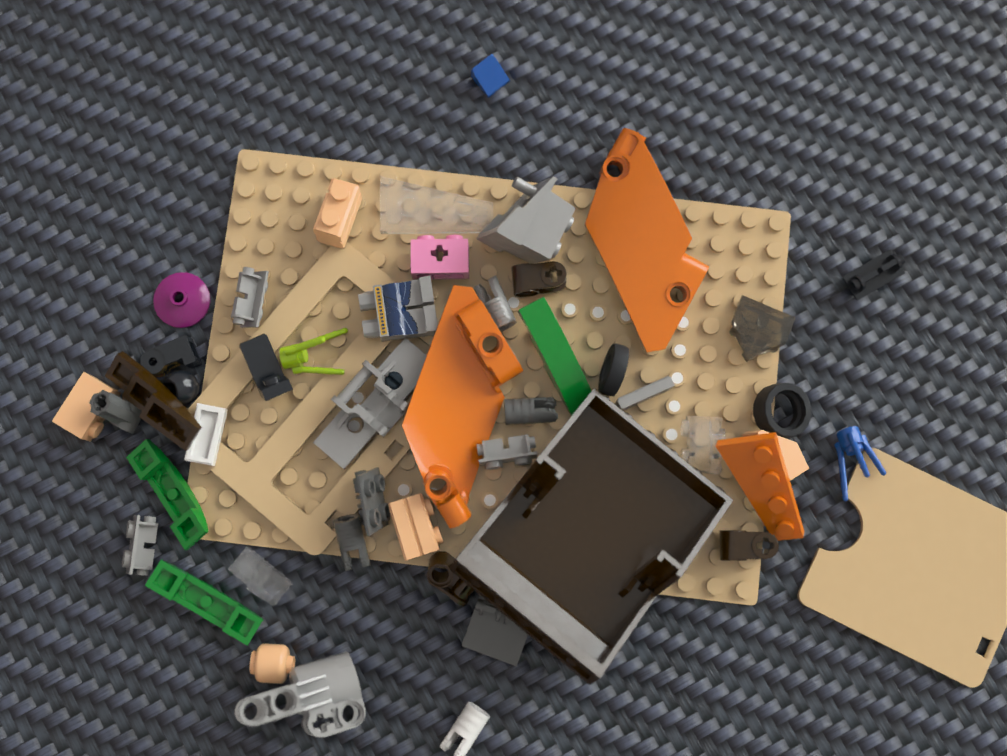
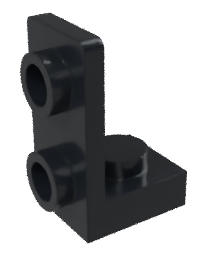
(265, 367)

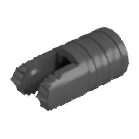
(530, 410)
(350, 538)

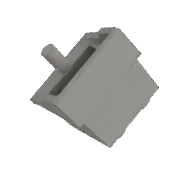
(531, 224)

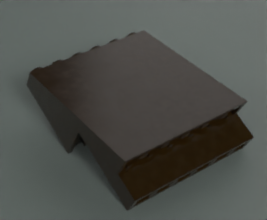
(592, 536)

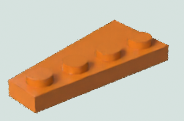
(763, 477)

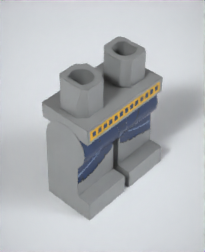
(401, 310)

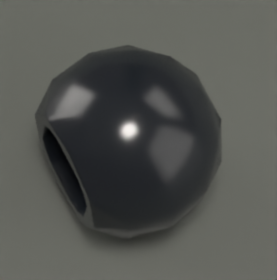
(182, 386)

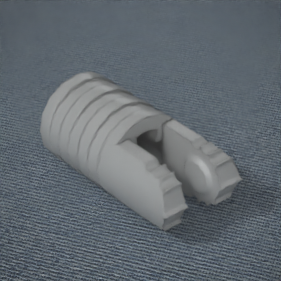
(498, 306)

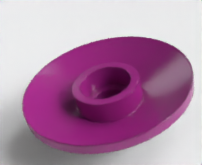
(190, 309)

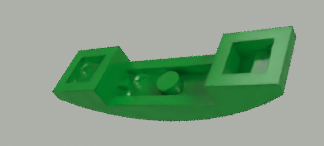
(172, 491)
(205, 601)

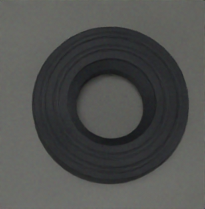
(613, 369)

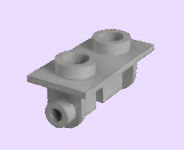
(249, 311)
(496, 455)
(137, 556)

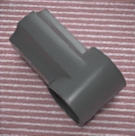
(116, 410)

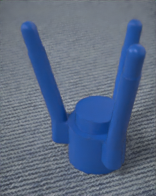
(853, 443)

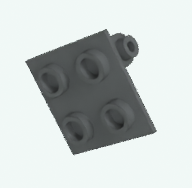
(374, 511)
(494, 634)

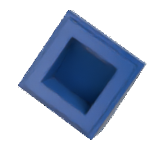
(489, 75)

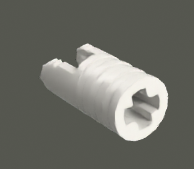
(468, 726)

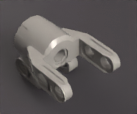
(315, 692)

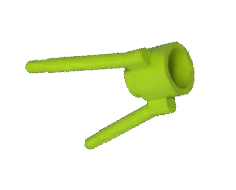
(296, 355)

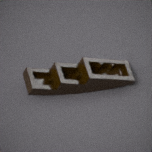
(155, 401)

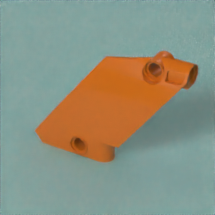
(643, 241)
(457, 401)

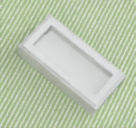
(207, 442)

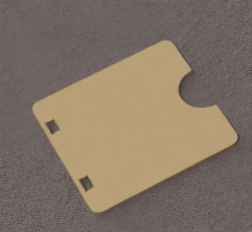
(921, 571)

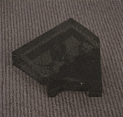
(759, 328)

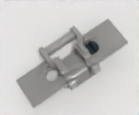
(380, 410)

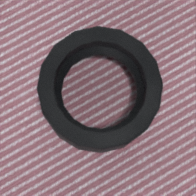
(799, 402)

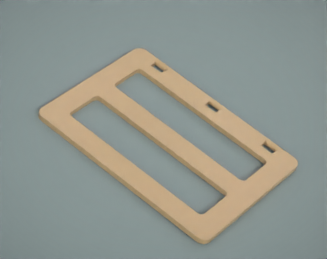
(255, 478)

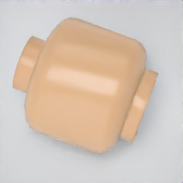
(271, 663)

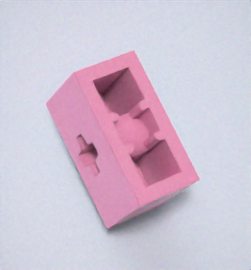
(453, 264)

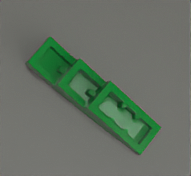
(555, 353)

